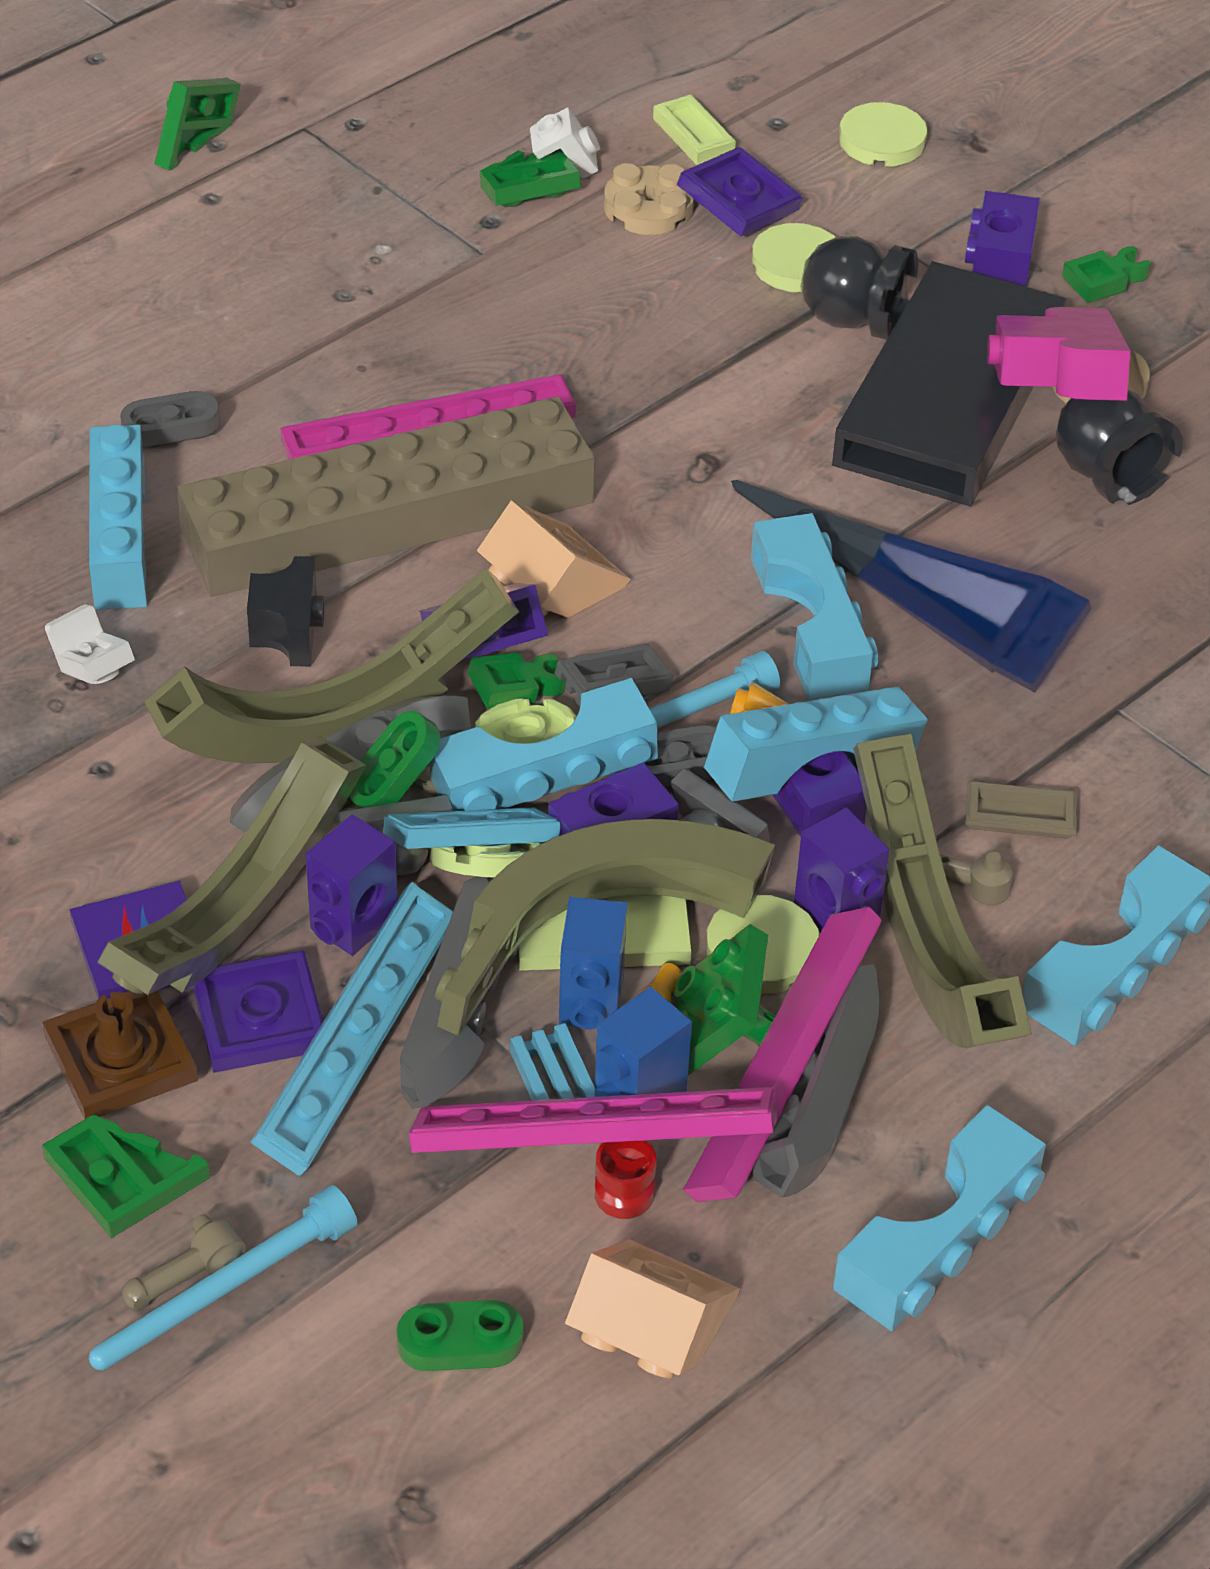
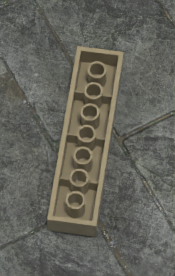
(385, 493)

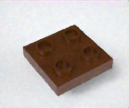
(119, 1052)

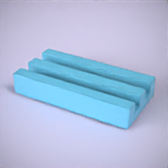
(544, 1047)

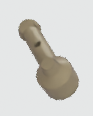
(987, 877)
(211, 1249)

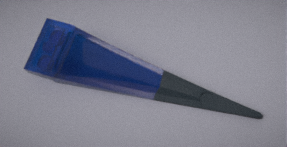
(986, 610)

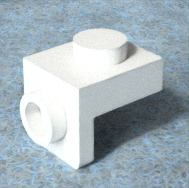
(565, 132)
(84, 648)

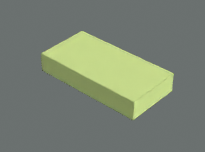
(693, 129)

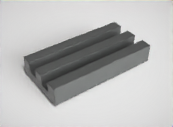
(611, 666)

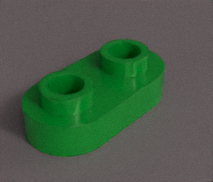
(396, 760)
(460, 1335)

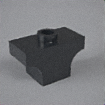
(285, 610)

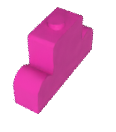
(1065, 349)

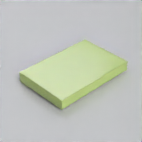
(654, 935)

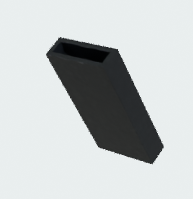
(931, 401)

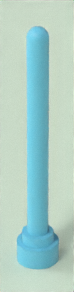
(756, 668)
(325, 1217)

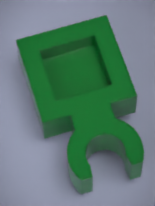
(1101, 276)
(510, 678)

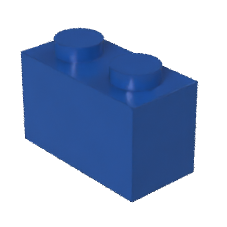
(643, 1048)

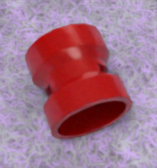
(625, 1178)

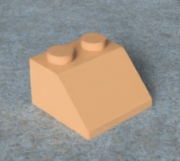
(551, 555)
(649, 1307)

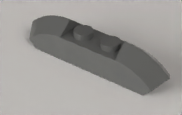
(447, 712)
(432, 1057)
(821, 1098)

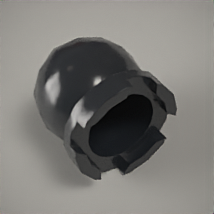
(856, 284)
(1118, 445)

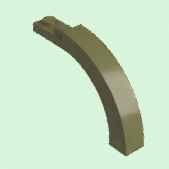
(272, 724)
(598, 863)
(246, 884)
(950, 978)

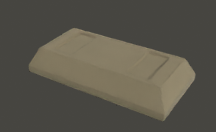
(1021, 810)

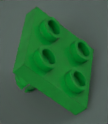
(724, 996)

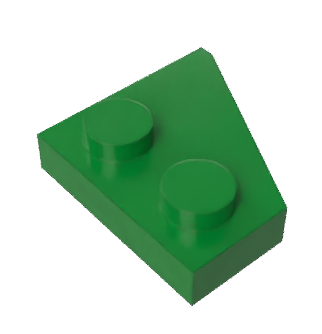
(194, 116)
(528, 177)
(120, 1172)

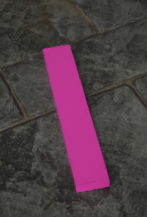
(369, 425)
(788, 1046)
(595, 1120)

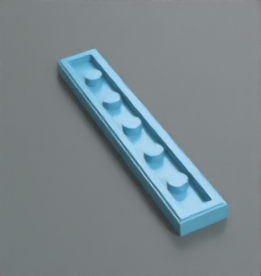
(353, 1030)

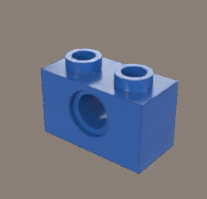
(591, 961)

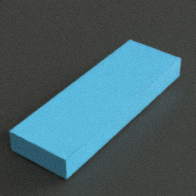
(470, 828)

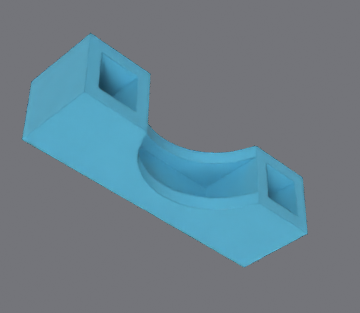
(117, 517)
(798, 564)
(764, 747)
(492, 774)
(1080, 985)
(897, 1264)

